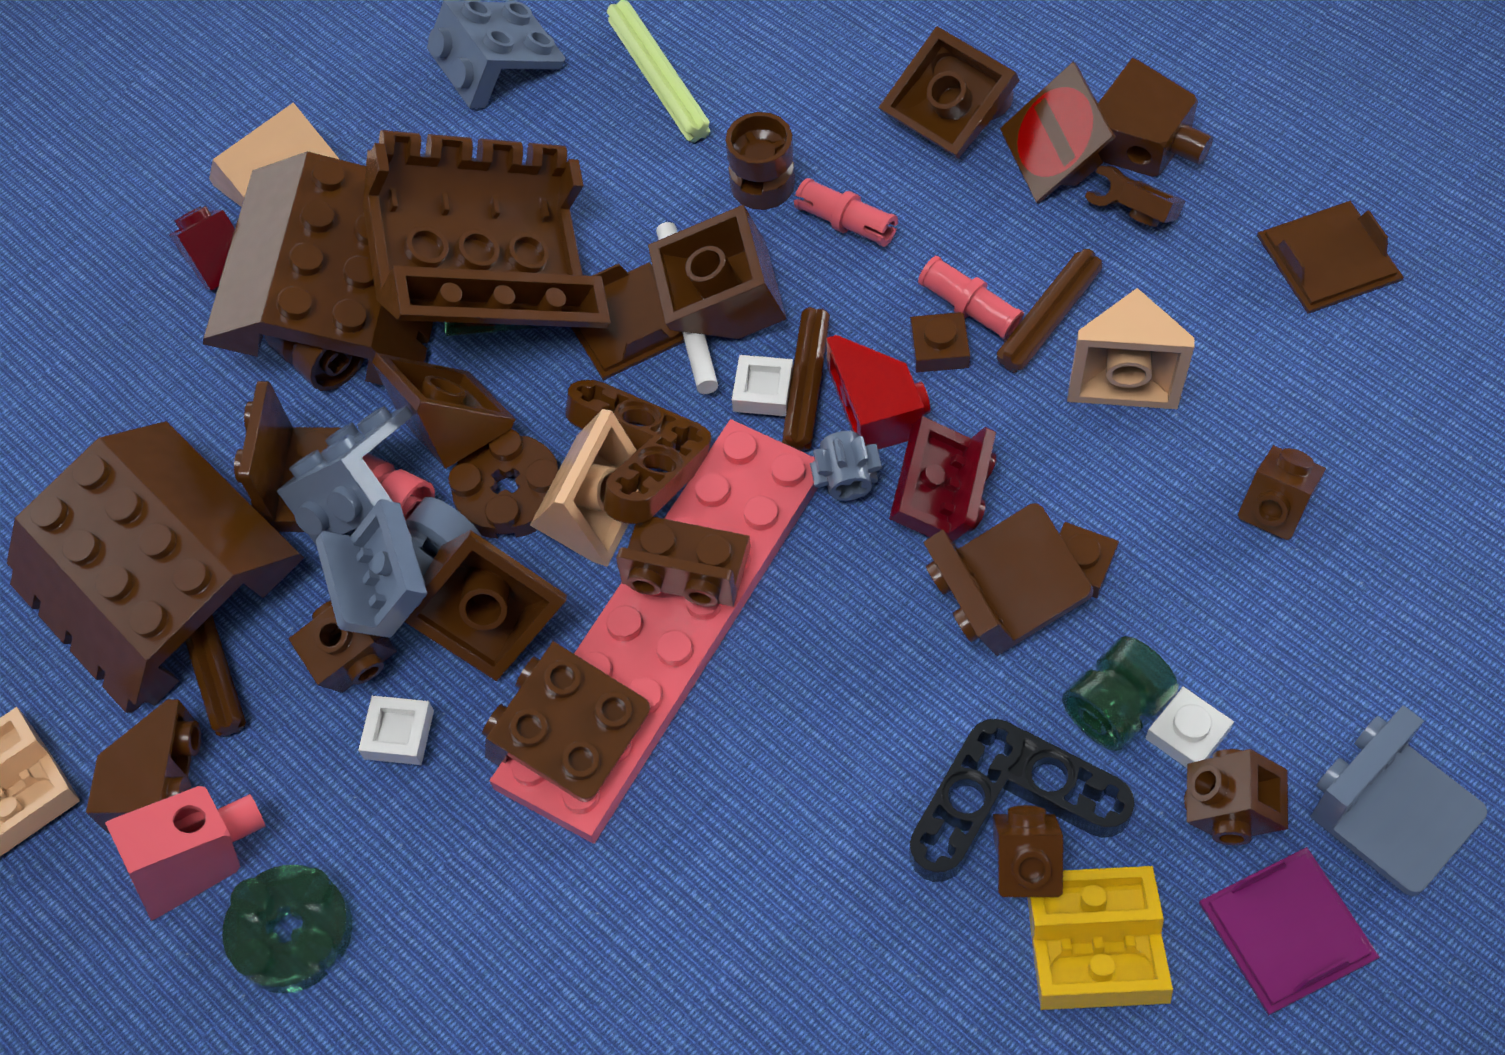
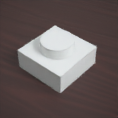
(762, 385)
(1189, 728)
(396, 730)

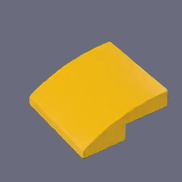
(1100, 941)

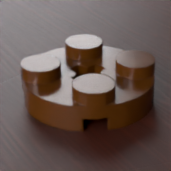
(477, 477)

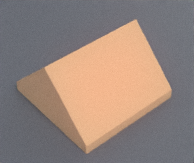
(273, 141)
(1131, 357)
(574, 503)

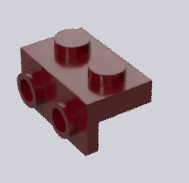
(943, 479)

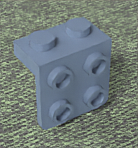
(481, 38)
(338, 487)
(1397, 805)

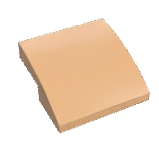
(30, 782)

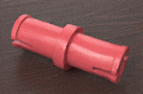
(846, 212)
(970, 297)

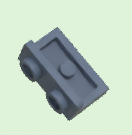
(372, 572)

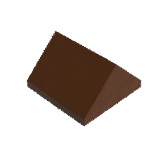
(447, 404)
(483, 604)

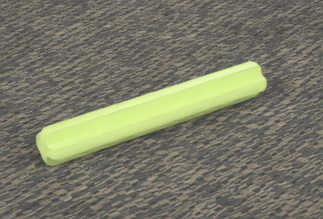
(658, 71)

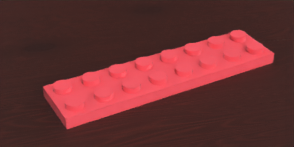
(663, 639)

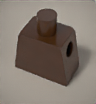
(1150, 122)

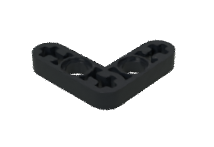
(1015, 776)

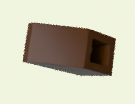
(145, 763)

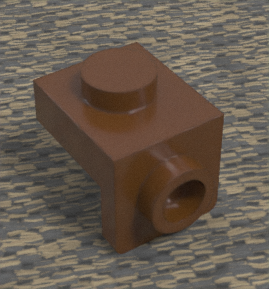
(1281, 491)
(1028, 852)

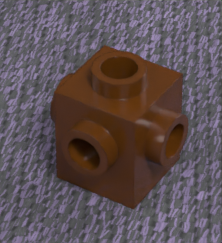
(339, 656)
(1236, 796)

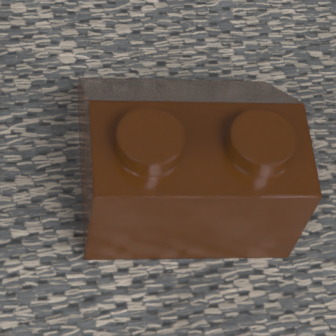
(717, 278)

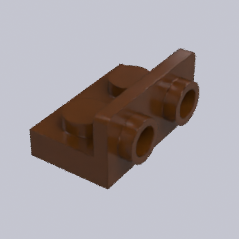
(684, 561)

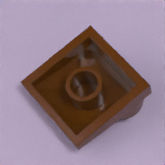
(950, 92)

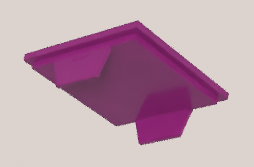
(1288, 930)

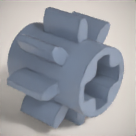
(845, 465)

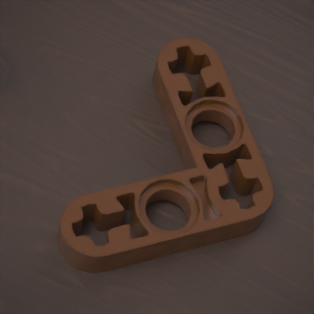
(655, 445)

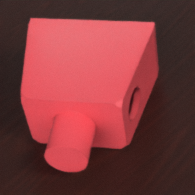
(182, 845)

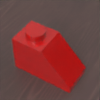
(875, 392)

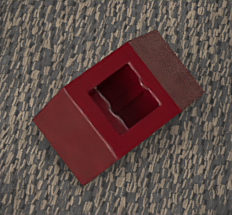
(204, 242)

